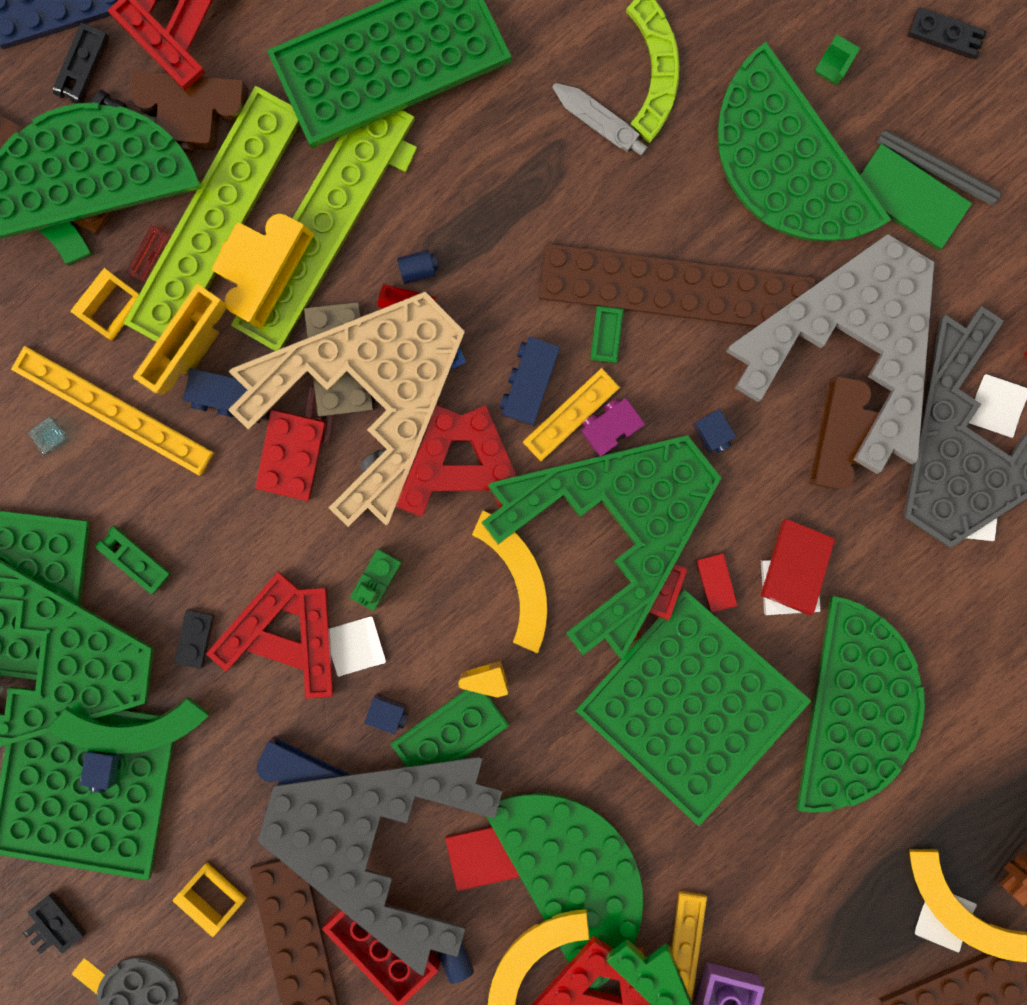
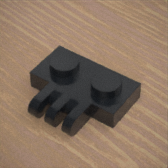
(53, 925)

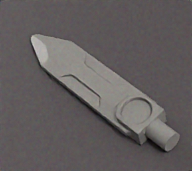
(599, 118)

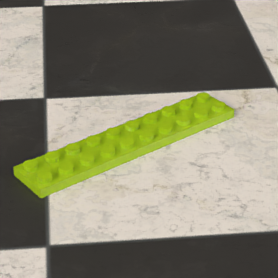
(222, 202)
(331, 213)

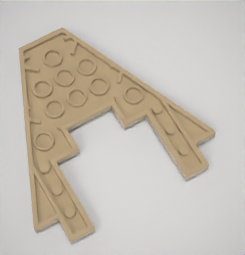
(397, 357)

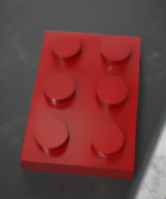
(290, 454)

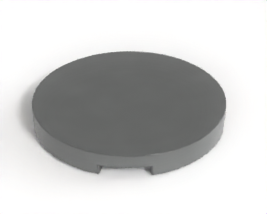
(138, 982)

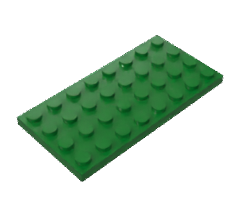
(384, 61)

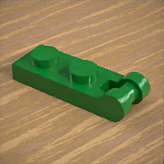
(133, 560)

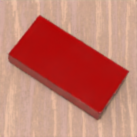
(716, 582)

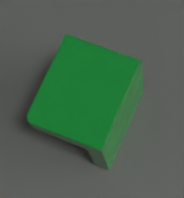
(837, 59)

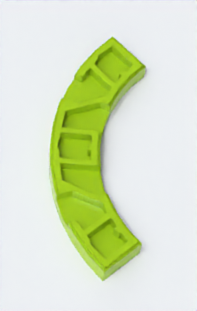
(664, 67)

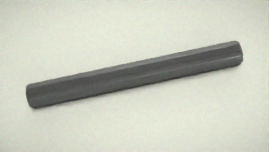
(939, 167)

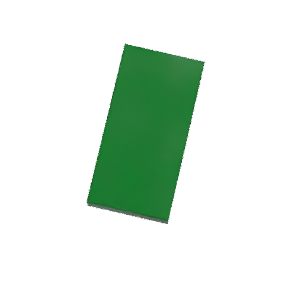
(606, 334)

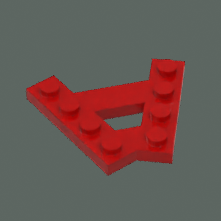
(169, 45)
(427, 469)
(309, 655)
(572, 982)

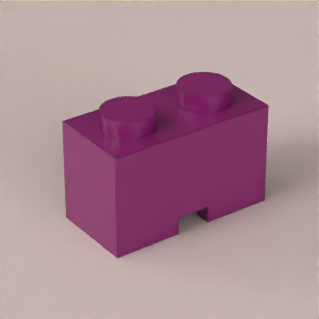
(617, 421)

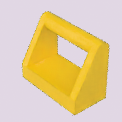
(96, 295)
(485, 680)
(199, 909)

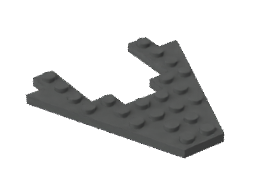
(959, 475)
(329, 829)

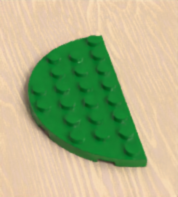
(787, 160)
(87, 164)
(862, 710)
(572, 863)

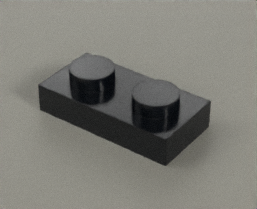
(194, 638)

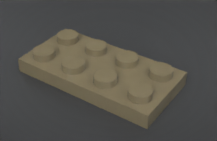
(347, 393)

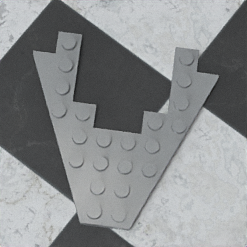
(880, 302)

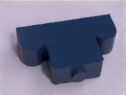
(290, 765)

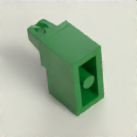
(376, 579)

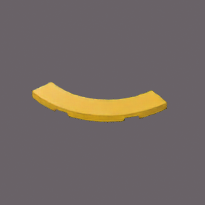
(528, 582)
(957, 918)
(530, 947)

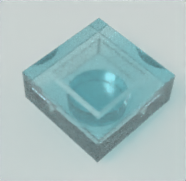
(48, 435)

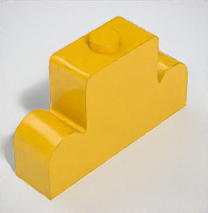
(260, 265)
(182, 342)

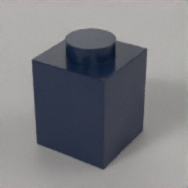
(714, 431)
(386, 714)
(99, 770)

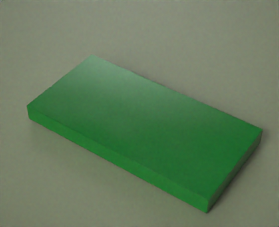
(914, 197)
(451, 730)

